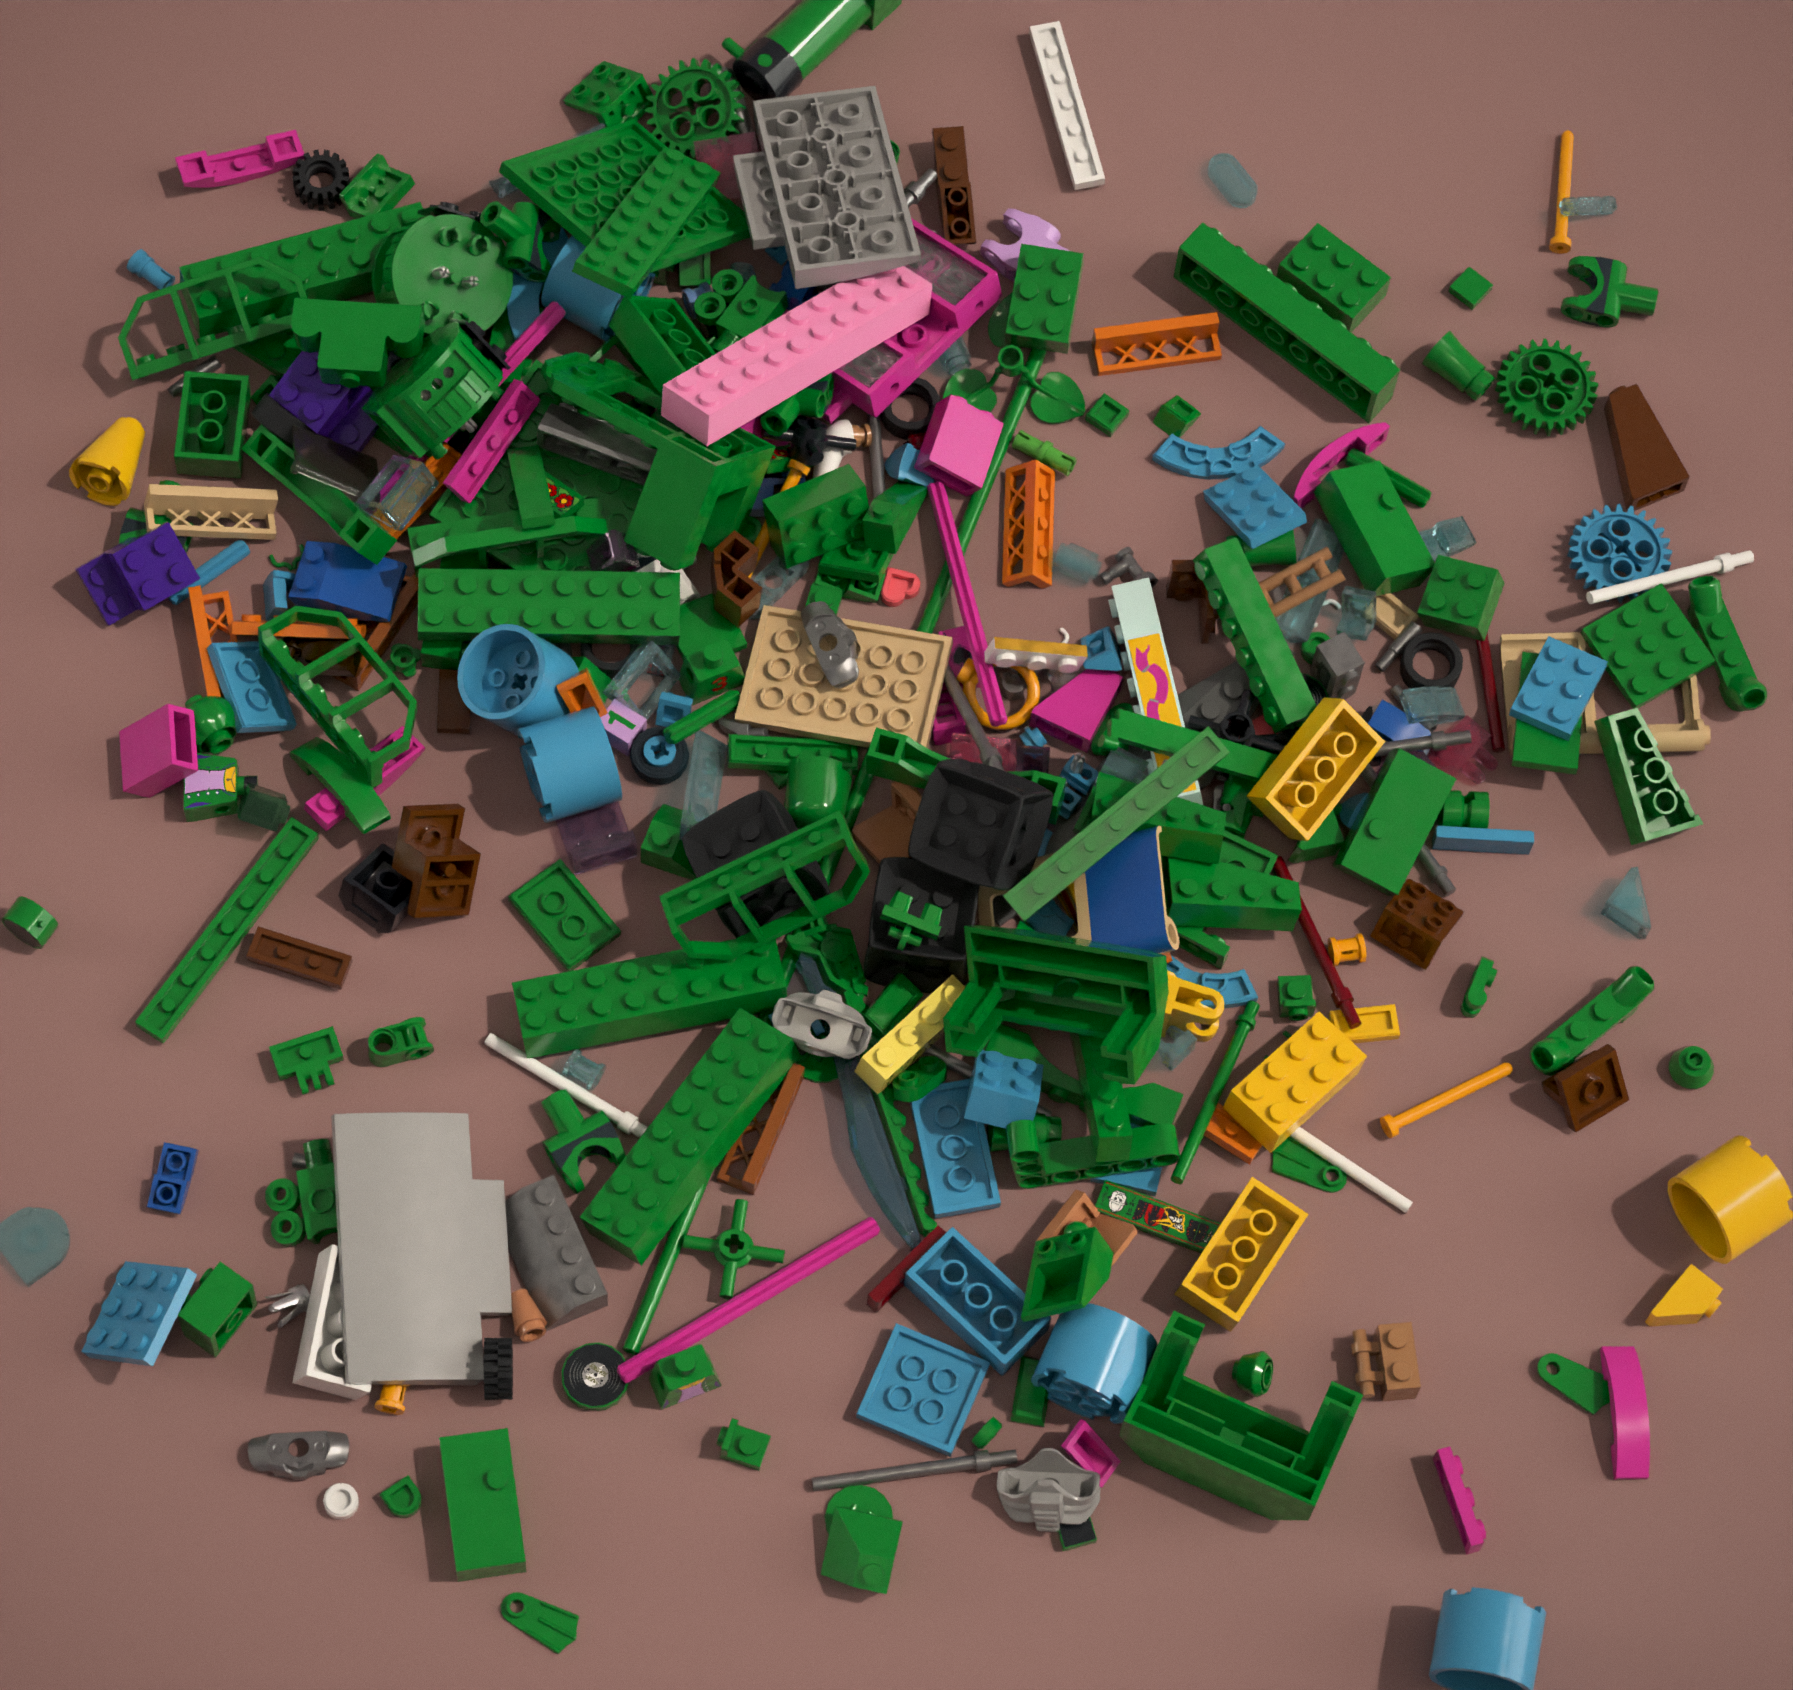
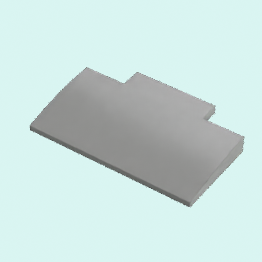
(826, 187)
(416, 1248)

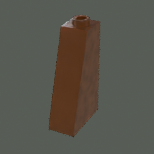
(1642, 452)

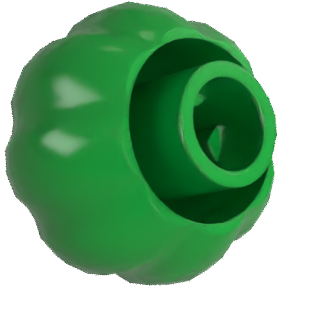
(213, 723)

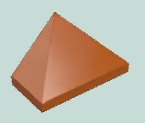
(580, 693)

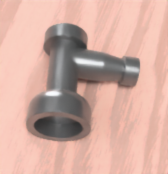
(1126, 563)

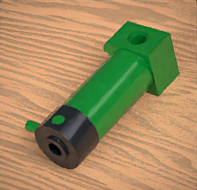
(801, 42)

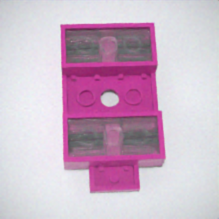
(959, 297)

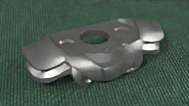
(840, 663)
(272, 1454)

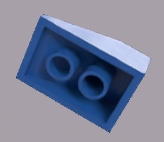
(347, 582)

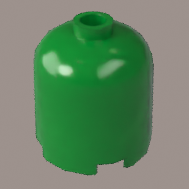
(816, 789)

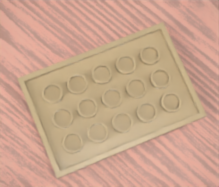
(894, 688)

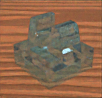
(1175, 1053)

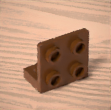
(1184, 586)
(1416, 923)

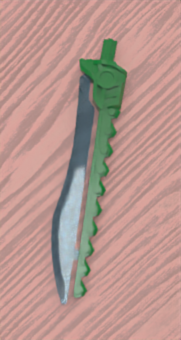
(832, 963)

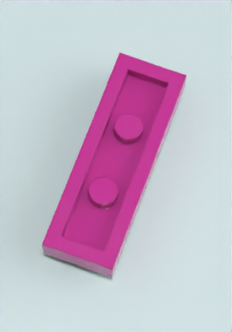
(1459, 1500)

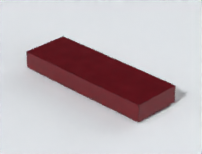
(895, 1279)

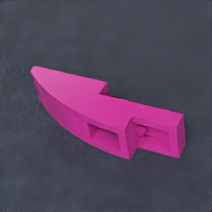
(329, 811)

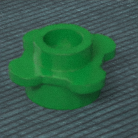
(405, 651)

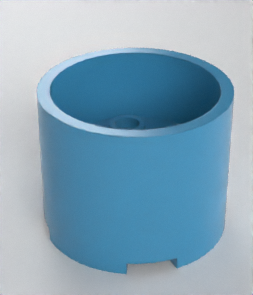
(582, 299)
(513, 677)
(570, 764)
(1095, 1362)
(1486, 1641)

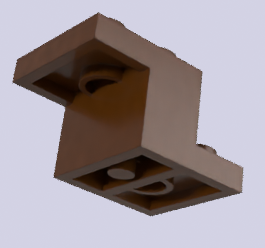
(436, 860)

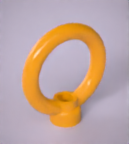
(969, 679)

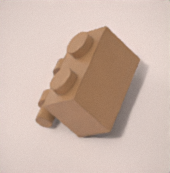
(1395, 1360)

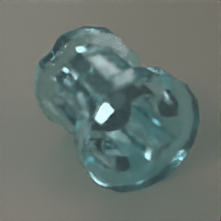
(584, 1069)

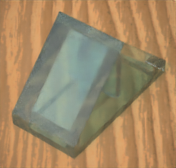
(1628, 906)

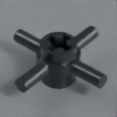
(809, 440)
(1237, 721)

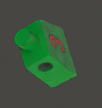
(710, 672)

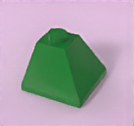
(662, 844)
(861, 1549)

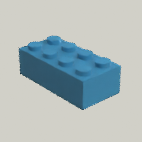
(975, 1300)

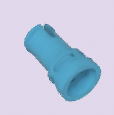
(146, 268)

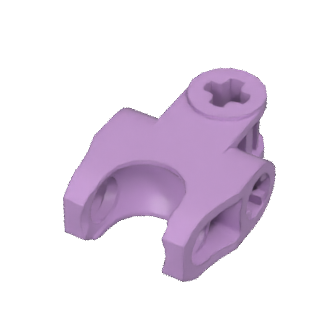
(1030, 230)

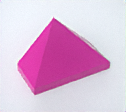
(1090, 1451)

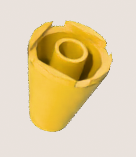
(110, 462)

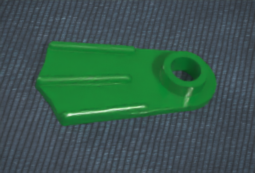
(1304, 1166)
(1575, 1382)
(542, 1621)

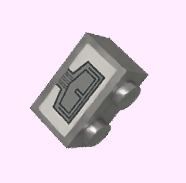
(1337, 666)

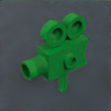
(749, 309)
(315, 1194)

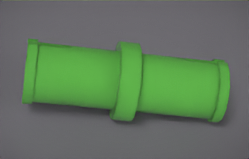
(1044, 452)

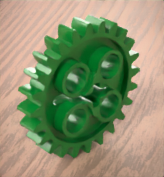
(689, 82)
(1558, 366)

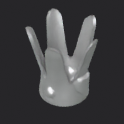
(297, 1296)

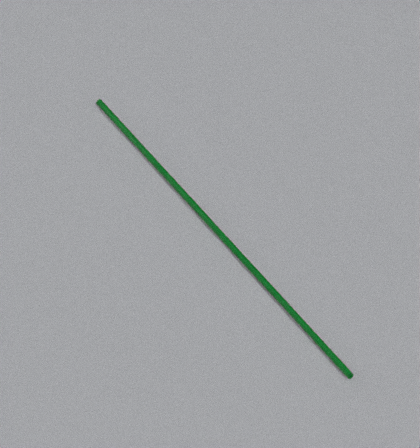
(856, 798)

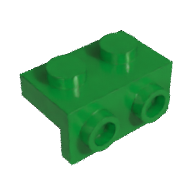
(375, 189)

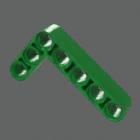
(1073, 1159)

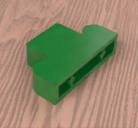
(356, 337)

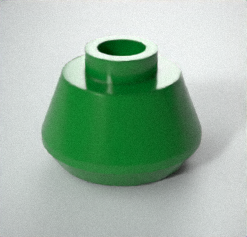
(1691, 1067)
(1254, 1373)

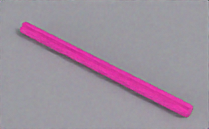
(515, 355)
(967, 603)
(749, 1299)

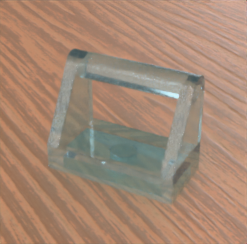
(404, 497)
(633, 668)

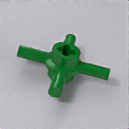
(745, 1251)

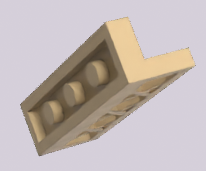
(209, 505)

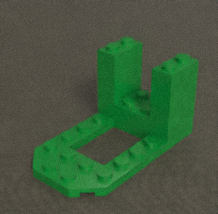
(691, 488)

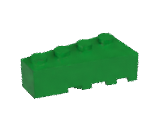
(1642, 779)
(1187, 827)
(1228, 896)

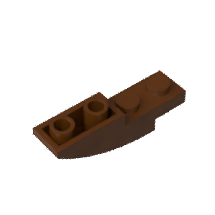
(953, 185)

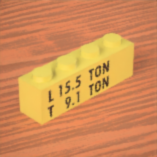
(908, 1038)

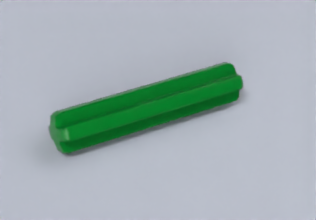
(1404, 486)
(702, 717)

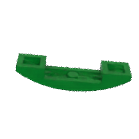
(343, 781)

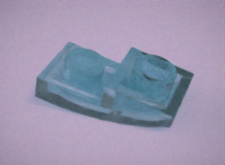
(1448, 537)
(1432, 703)

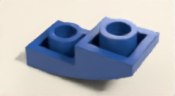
(1393, 725)
(172, 1178)

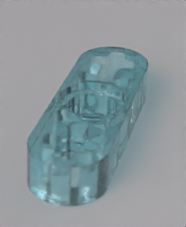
(789, 580)

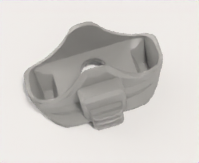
(848, 1029)
(1049, 1491)

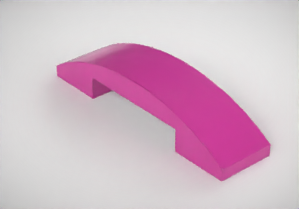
(242, 164)
(1364, 439)
(1628, 1412)

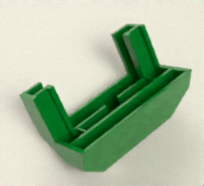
(1061, 987)
(1228, 1443)

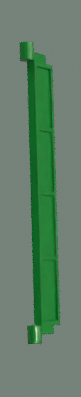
(1170, 738)

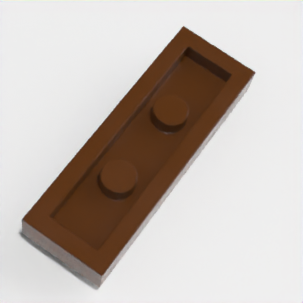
(299, 958)

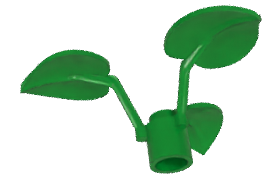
(1056, 398)

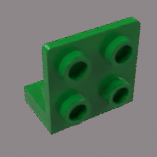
(611, 94)

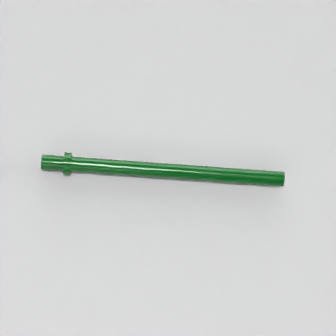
(1245, 1023)

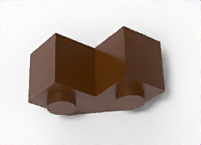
(732, 590)

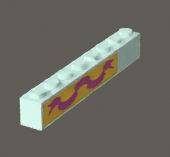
(1148, 663)

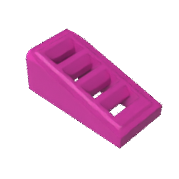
(945, 726)

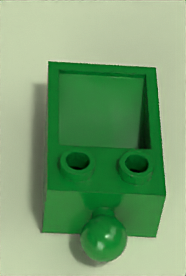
(1066, 1271)

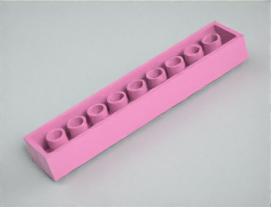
(793, 352)

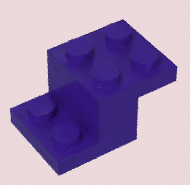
(323, 407)
(137, 573)

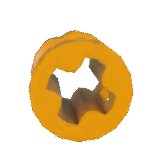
(1347, 949)
(391, 1399)

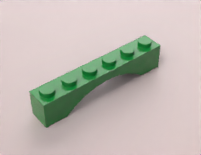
(328, 502)
(910, 763)
(1145, 1103)

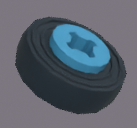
(658, 767)

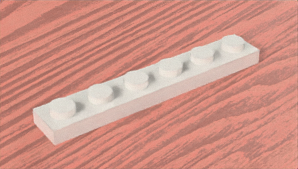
(1067, 105)

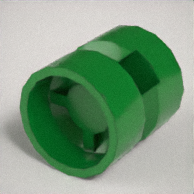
(1465, 810)

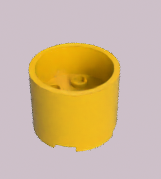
(1730, 1199)

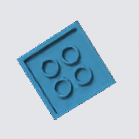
(139, 1313)
(923, 1390)

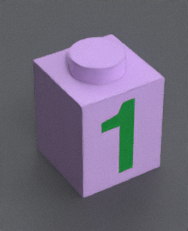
(622, 726)

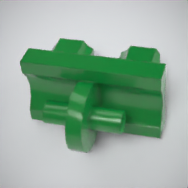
(925, 925)

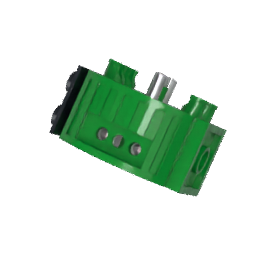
(445, 266)
(438, 389)

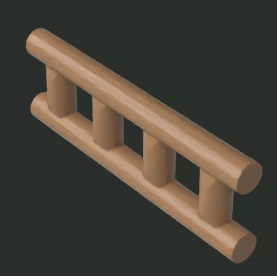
(1289, 577)

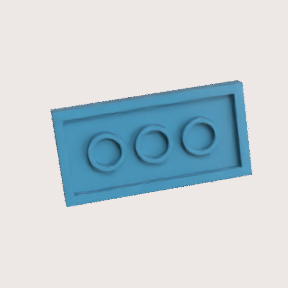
(954, 1153)

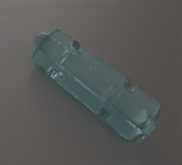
(1587, 205)

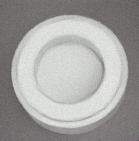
(341, 1501)

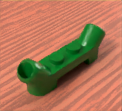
(1711, 618)
(1592, 1021)

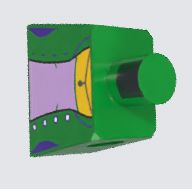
(214, 788)
(684, 1376)

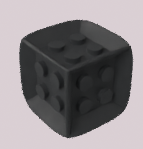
(980, 824)
(737, 832)
(933, 960)

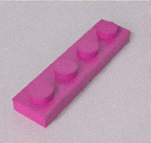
(491, 441)

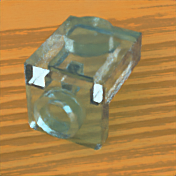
(1357, 613)

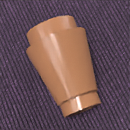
(526, 1317)

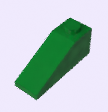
(892, 516)

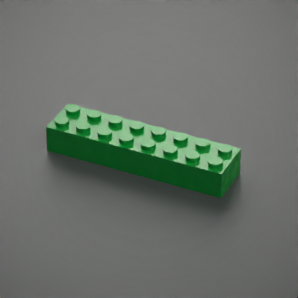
(330, 260)
(1286, 322)
(551, 604)
(644, 997)
(690, 1136)

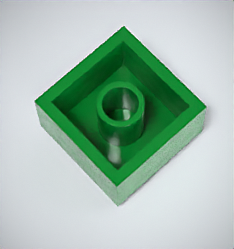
(1461, 597)
(217, 1308)

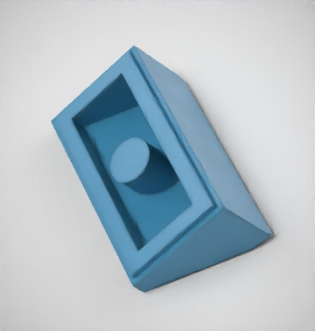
(1102, 651)

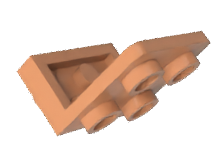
(890, 830)
(1080, 1208)

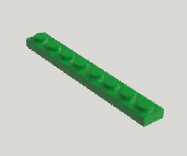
(1116, 824)
(226, 930)

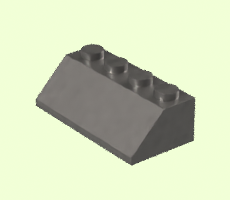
(594, 443)
(552, 1254)

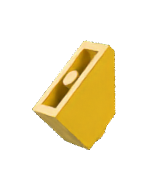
(1687, 1300)

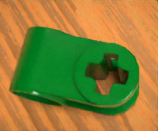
(402, 1042)

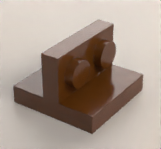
(1588, 1087)

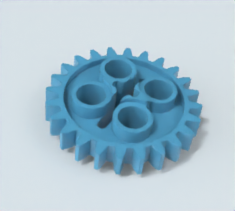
(1617, 550)

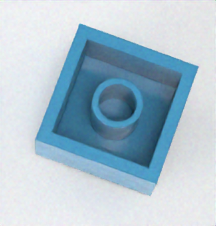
(1003, 1089)

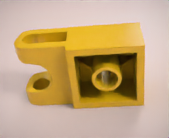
(1185, 1008)

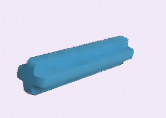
(214, 568)

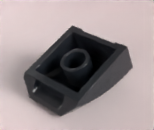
(377, 891)

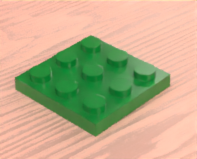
(1648, 646)

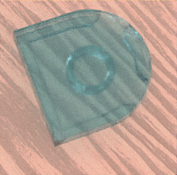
(34, 1242)

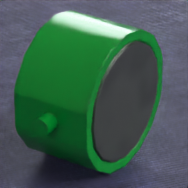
(30, 922)

